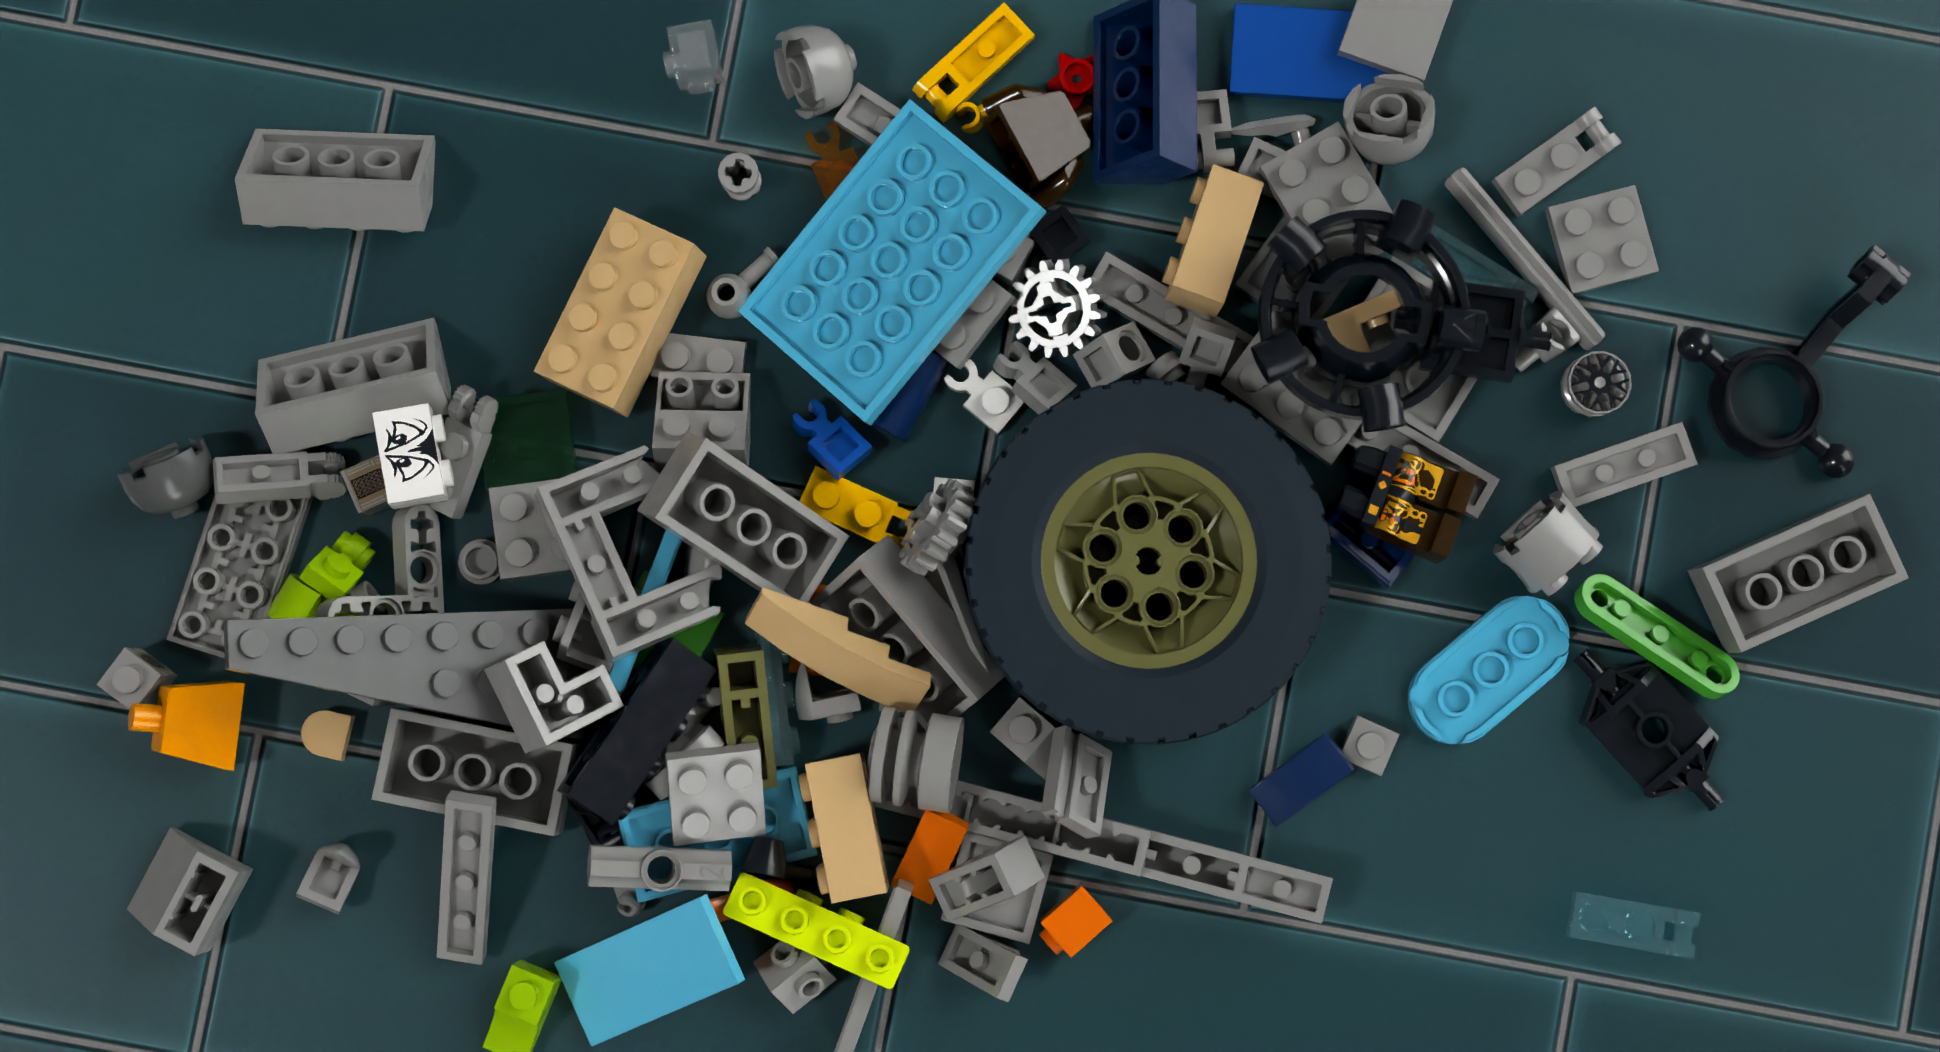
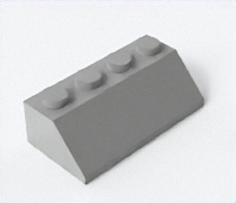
(337, 180)
(336, 386)
(916, 627)

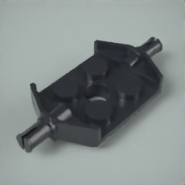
(1615, 714)

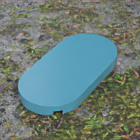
(1489, 670)

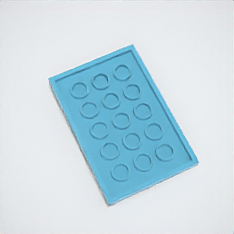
(891, 261)

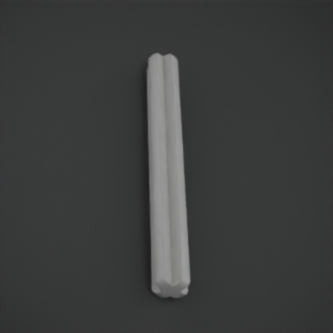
(1523, 256)

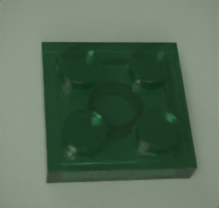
(530, 440)

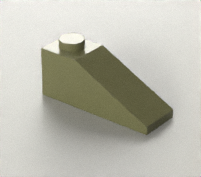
(746, 703)

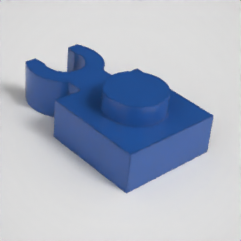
(832, 444)

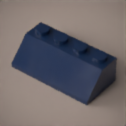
(1145, 92)

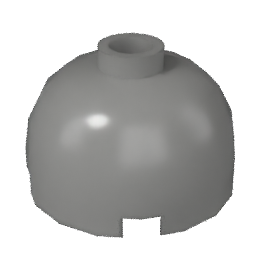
(814, 68)
(1389, 118)

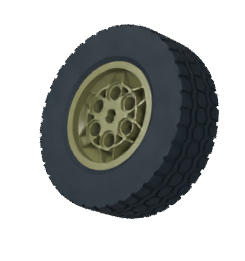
(1252, 535)

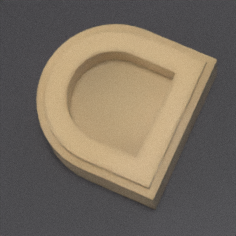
(327, 733)

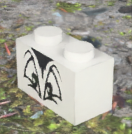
(411, 455)

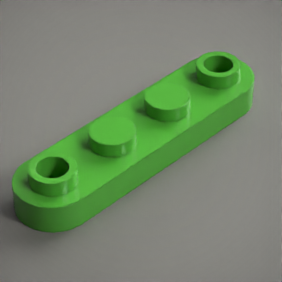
(1657, 636)

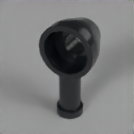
(768, 860)

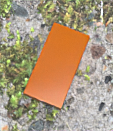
(931, 851)

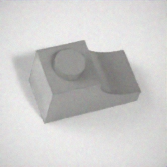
(987, 879)

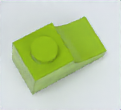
(521, 1008)

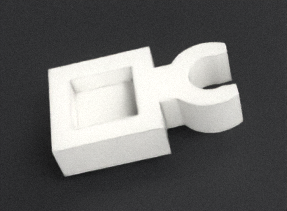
(989, 398)

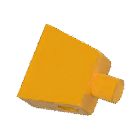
(193, 721)

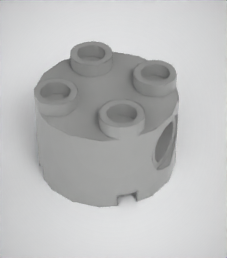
(1548, 544)

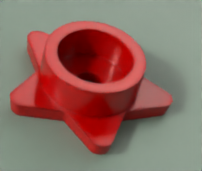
(1068, 69)

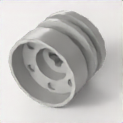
(916, 759)

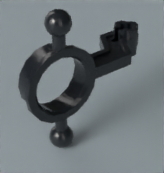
(1875, 278)

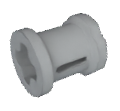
(730, 167)

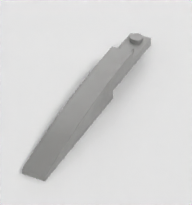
(1138, 852)

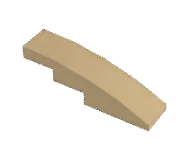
(824, 644)

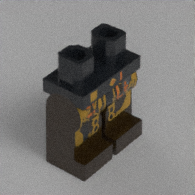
(1407, 501)

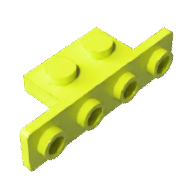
(817, 931)

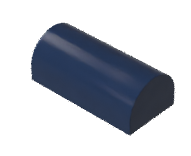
(908, 405)
(1374, 556)

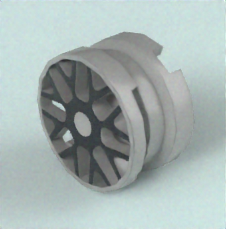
(1595, 384)

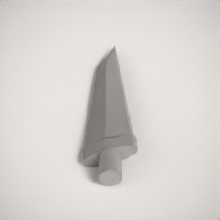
(955, 585)

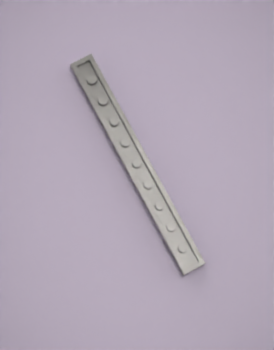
(1142, 301)

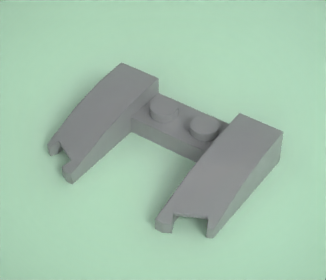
(574, 516)

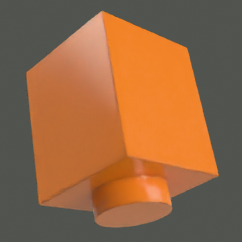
(1073, 922)

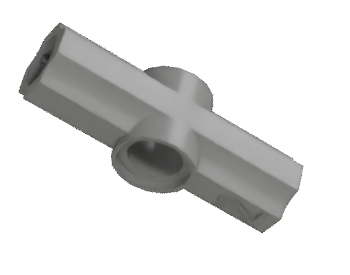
(629, 864)

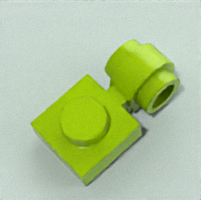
(338, 568)

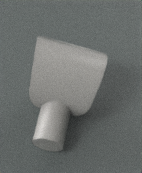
(1563, 338)

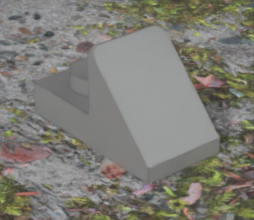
(983, 961)

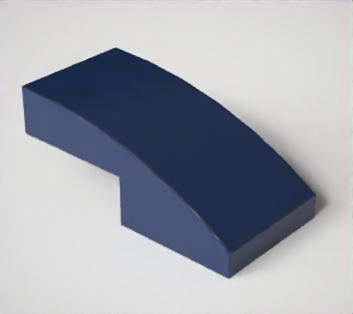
(1301, 779)

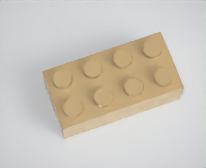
(620, 312)

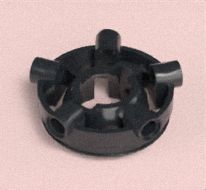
(1403, 235)

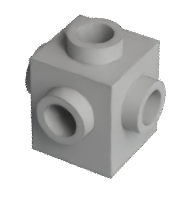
(793, 975)

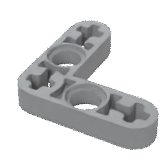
(409, 594)

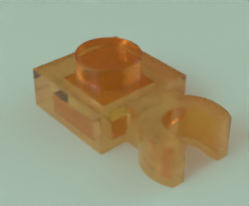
(834, 163)

